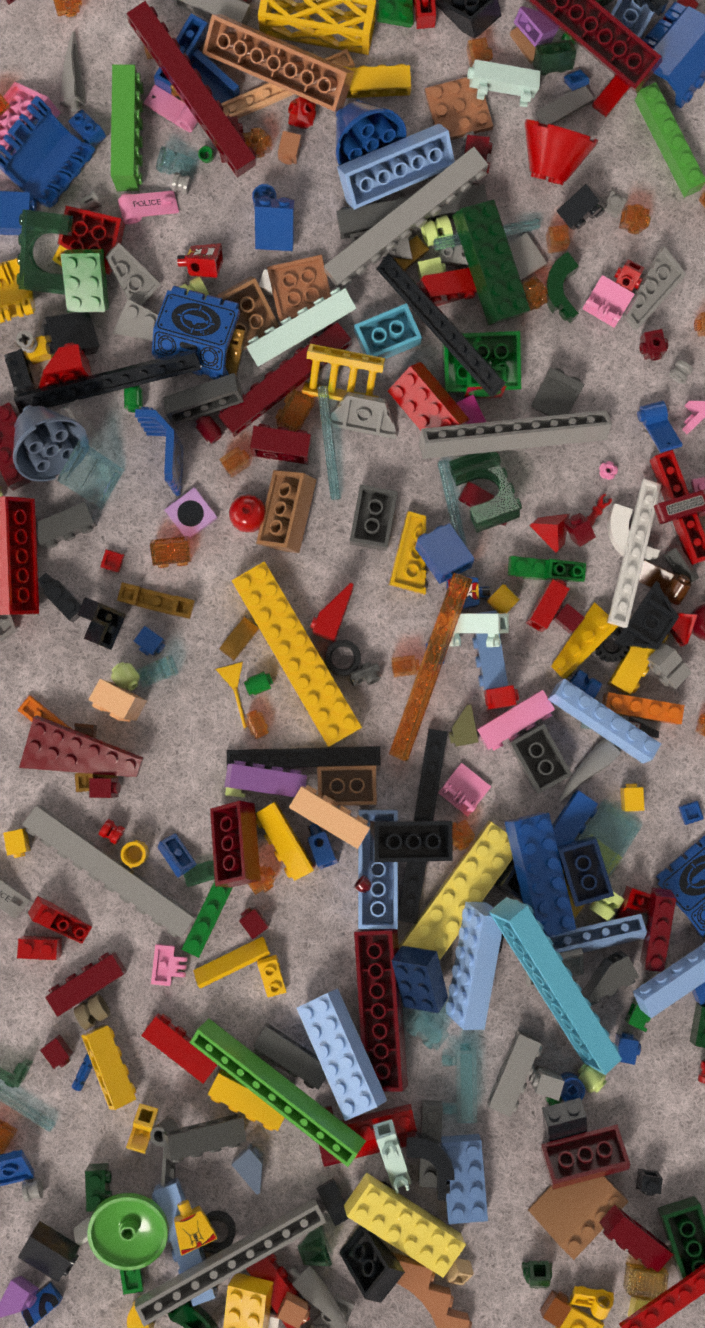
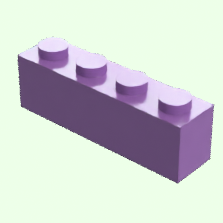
(264, 780)

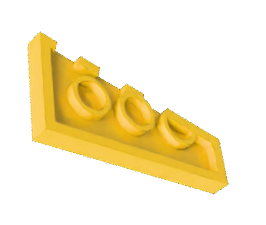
(583, 641)

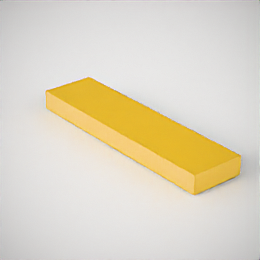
(231, 962)

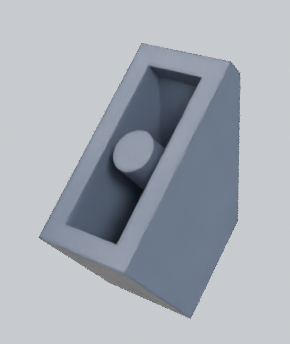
(250, 1166)

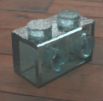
(426, 1028)

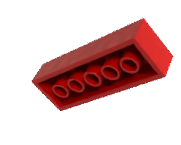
(18, 557)

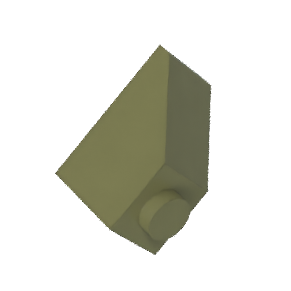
(464, 728)

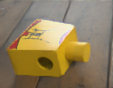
(192, 1228)

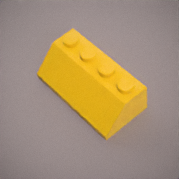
(285, 841)

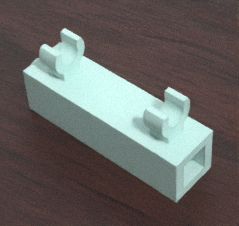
(504, 79)
(481, 623)
(392, 1155)

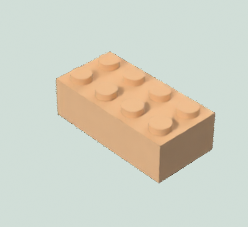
(120, 702)
(329, 816)

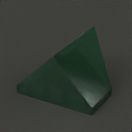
(316, 1248)

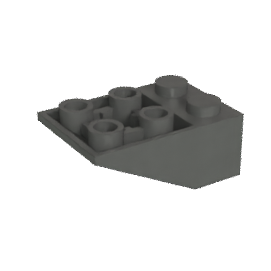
(609, 976)

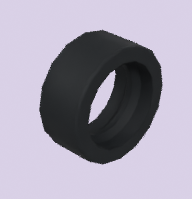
(342, 643)
(229, 1222)

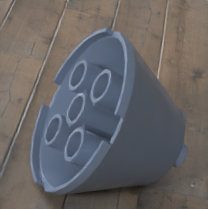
(44, 442)

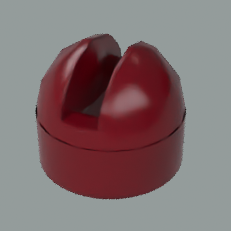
(363, 884)

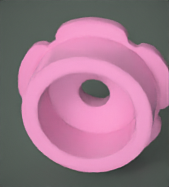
(603, 470)

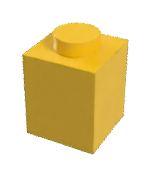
(40, 353)
(632, 798)
(16, 842)

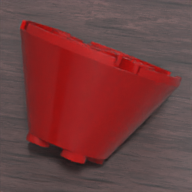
(555, 151)

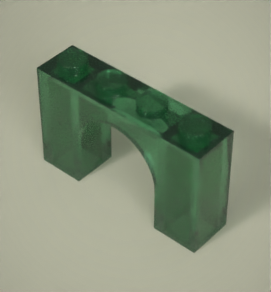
(34, 226)
(487, 466)

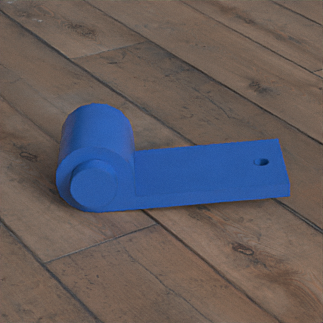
(655, 420)

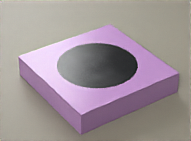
(191, 513)

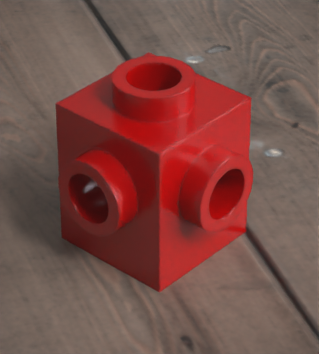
(301, 113)
(629, 275)

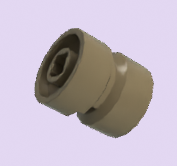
(90, 1012)

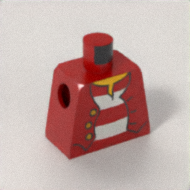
(202, 260)

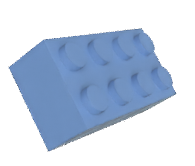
(467, 1192)

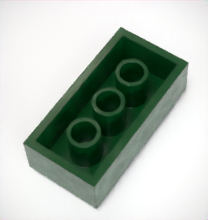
(685, 1233)

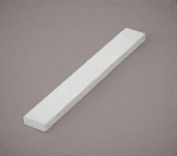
(634, 553)

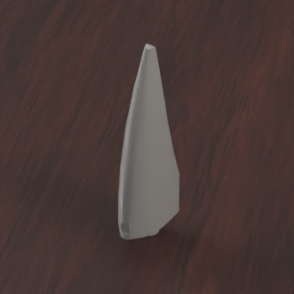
(72, 86)
(598, 759)
(316, 1292)

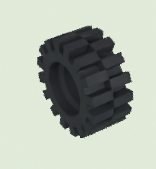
(612, 656)

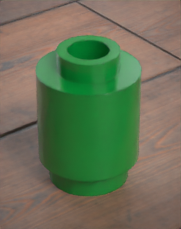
(133, 398)
(258, 683)

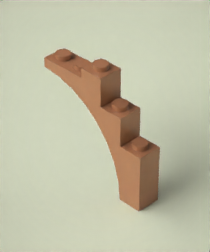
(434, 1297)

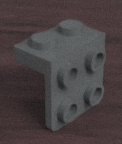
(557, 393)

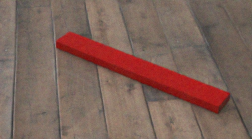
(616, 88)

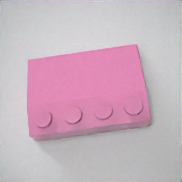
(19, 98)

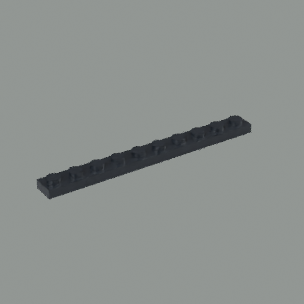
(441, 326)
(110, 381)
(424, 810)

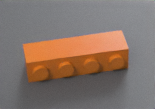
(644, 708)

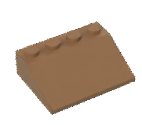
(253, 307)
(574, 1212)

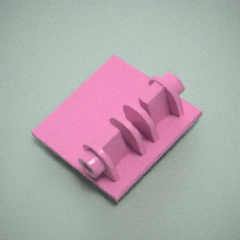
(608, 301)
(464, 789)

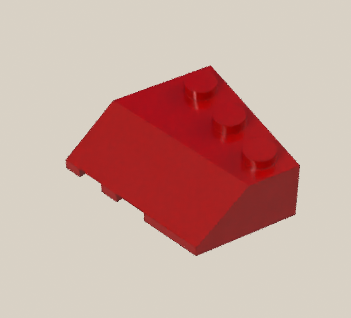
(93, 231)
(66, 365)

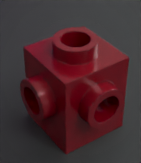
(653, 345)

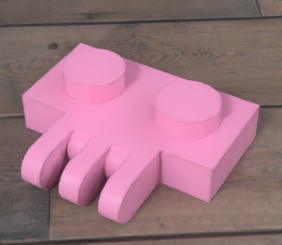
(166, 965)

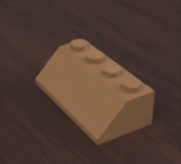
(286, 511)

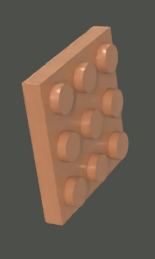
(458, 109)
(298, 285)

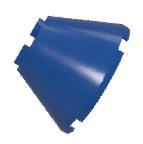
(364, 129)

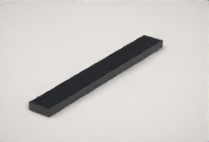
(307, 757)

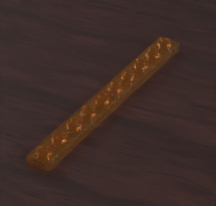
(430, 666)

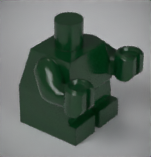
(537, 1274)

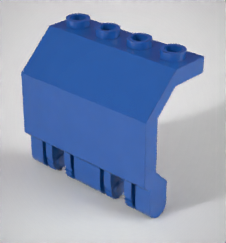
(681, 50)
(43, 154)

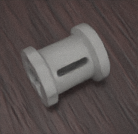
(90, 201)
(21, 341)

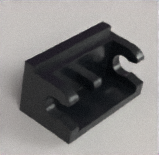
(19, 372)

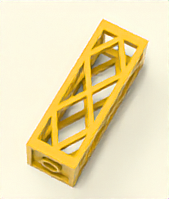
(320, 30)

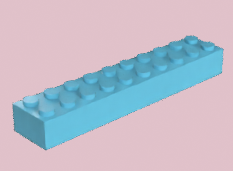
(555, 984)

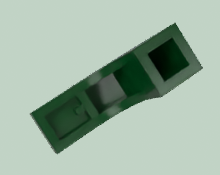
(559, 273)
(192, 1316)

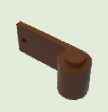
(672, 584)

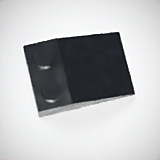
(471, 15)
(371, 1264)

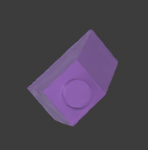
(535, 26)
(18, 1296)

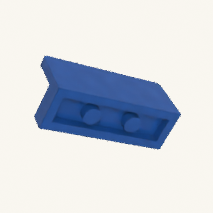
(219, 83)

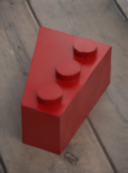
(448, 286)

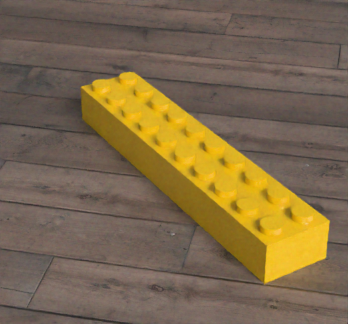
(296, 654)

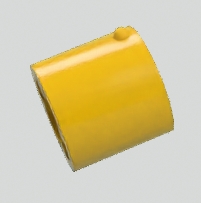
(503, 600)
(134, 853)

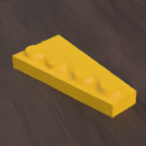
(408, 566)

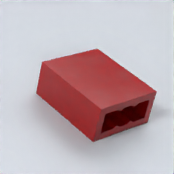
(547, 605)

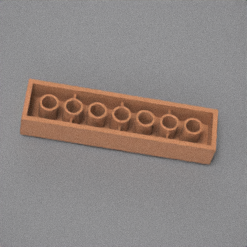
(277, 62)

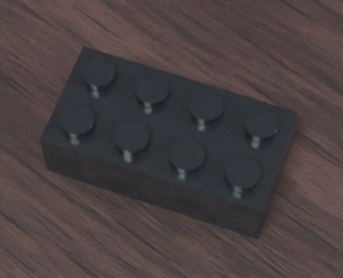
(411, 841)

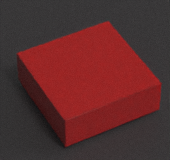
(112, 561)

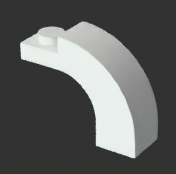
(619, 530)

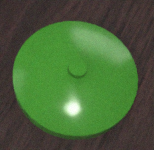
(127, 1231)

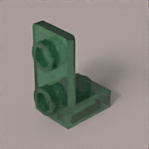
(200, 873)
(20, 1070)

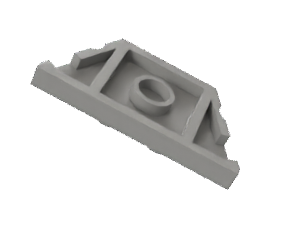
(364, 415)

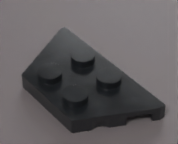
(649, 622)

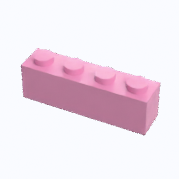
(514, 720)

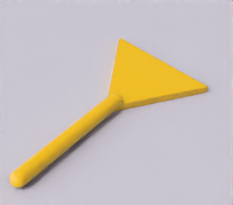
(231, 675)

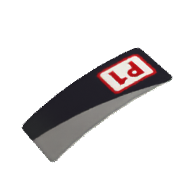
(649, 727)

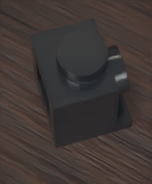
(649, 1182)

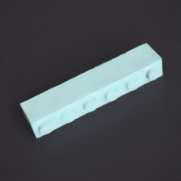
(300, 327)

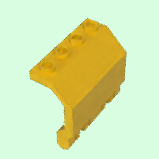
(12, 299)

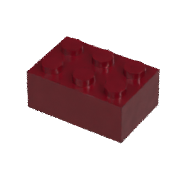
(281, 444)

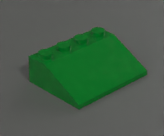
(497, 348)

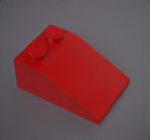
(331, 617)

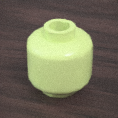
(125, 676)
(591, 1078)

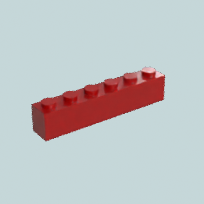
(673, 486)

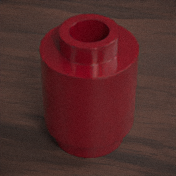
(208, 429)

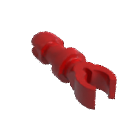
(597, 510)

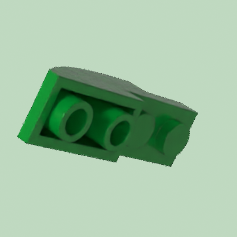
(546, 569)

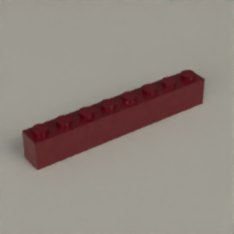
(280, 382)

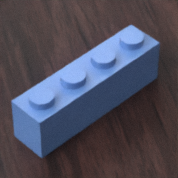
(490, 662)

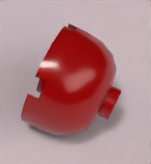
(247, 513)

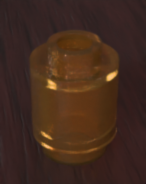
(257, 724)

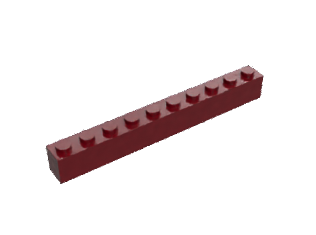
(191, 88)

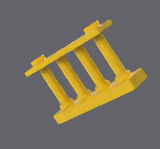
(346, 358)

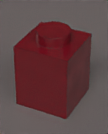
(579, 529)
(568, 618)
(104, 787)
(253, 922)
(57, 1052)

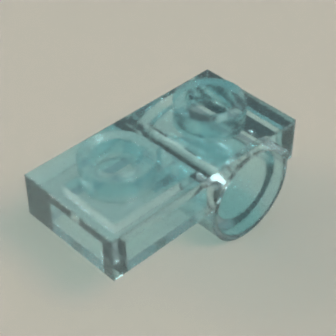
(172, 162)
(157, 671)

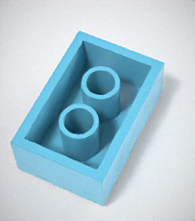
(388, 333)

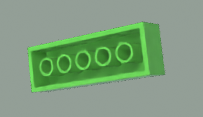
(126, 128)

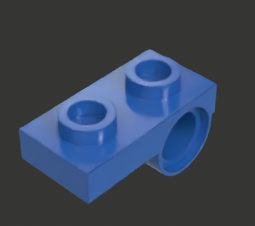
(87, 128)

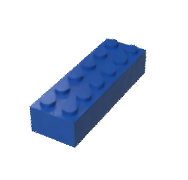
(540, 872)

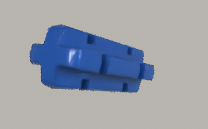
(82, 1074)

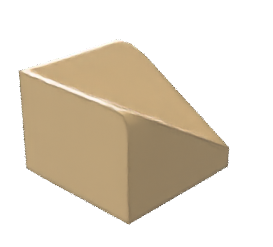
(459, 1272)

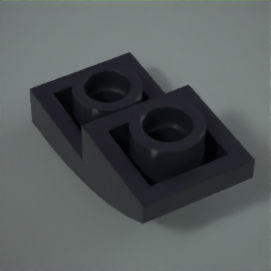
(333, 1201)

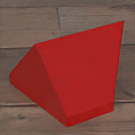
(552, 530)
(683, 628)
(635, 903)

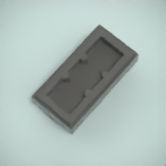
(680, 563)

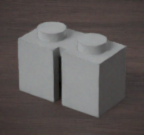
(666, 664)
(547, 1082)

